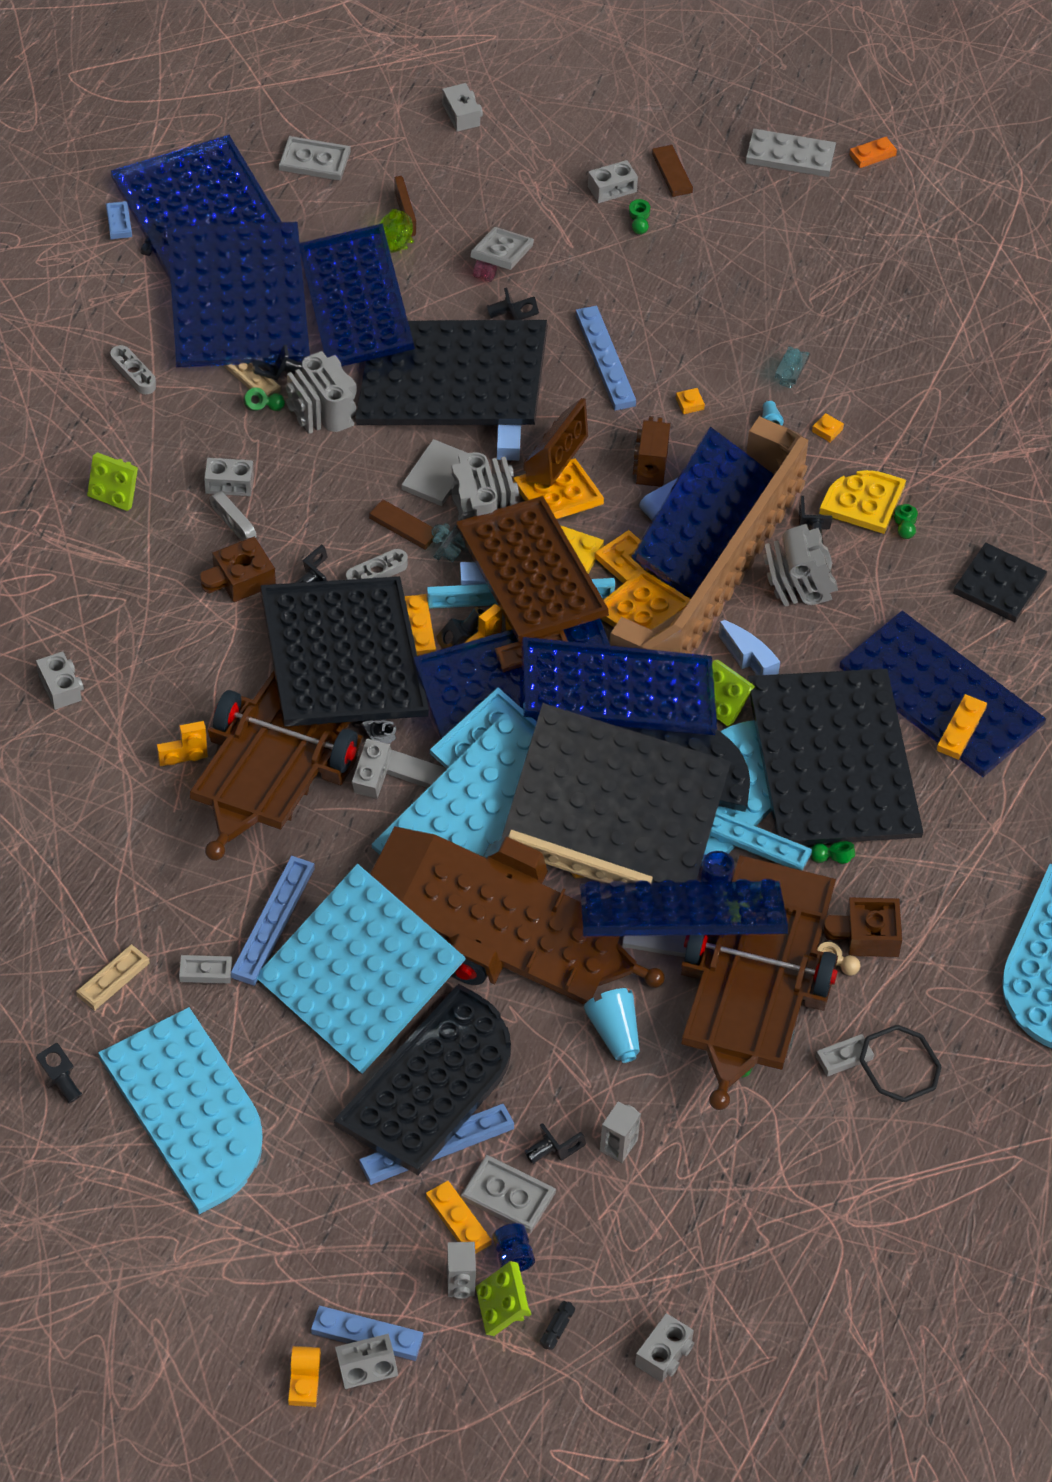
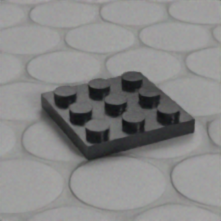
(1000, 582)

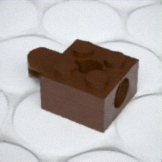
(651, 452)
(238, 579)
(861, 919)

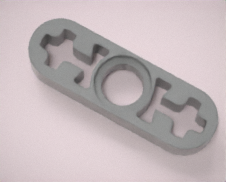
(133, 377)
(232, 516)
(382, 561)

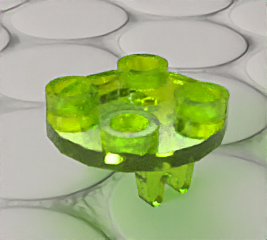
(398, 230)

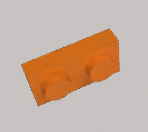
(873, 152)

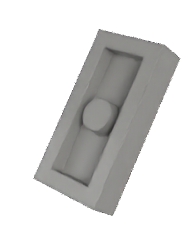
(205, 969)
(843, 1055)

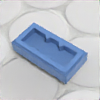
(118, 220)

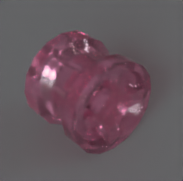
(484, 270)

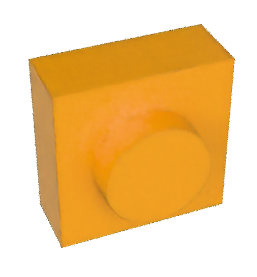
(690, 401)
(827, 427)

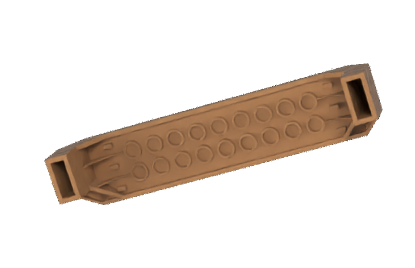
(781, 453)

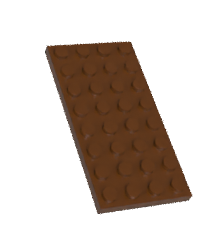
(532, 569)

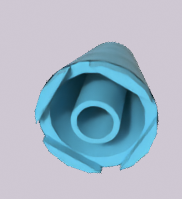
(616, 1022)

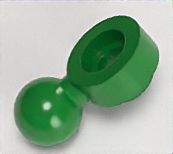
(639, 211)
(275, 401)
(906, 517)
(840, 852)

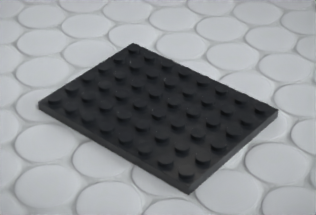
(458, 375)
(343, 651)
(834, 757)
(617, 795)

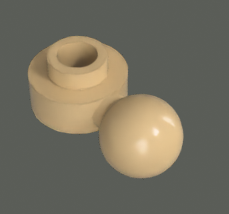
(849, 965)

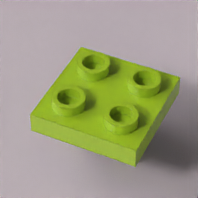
(112, 481)
(730, 692)
(502, 1299)

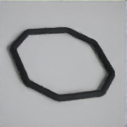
(927, 1047)

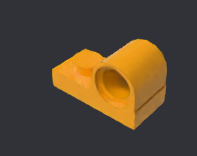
(304, 1376)

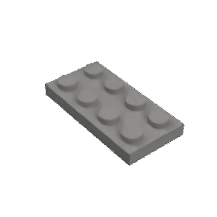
(791, 152)

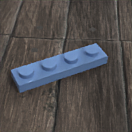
(353, 1328)

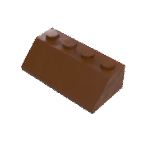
(558, 445)

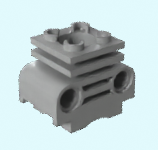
(322, 394)
(477, 489)
(803, 567)

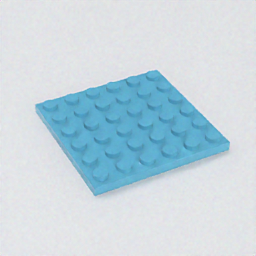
(360, 968)

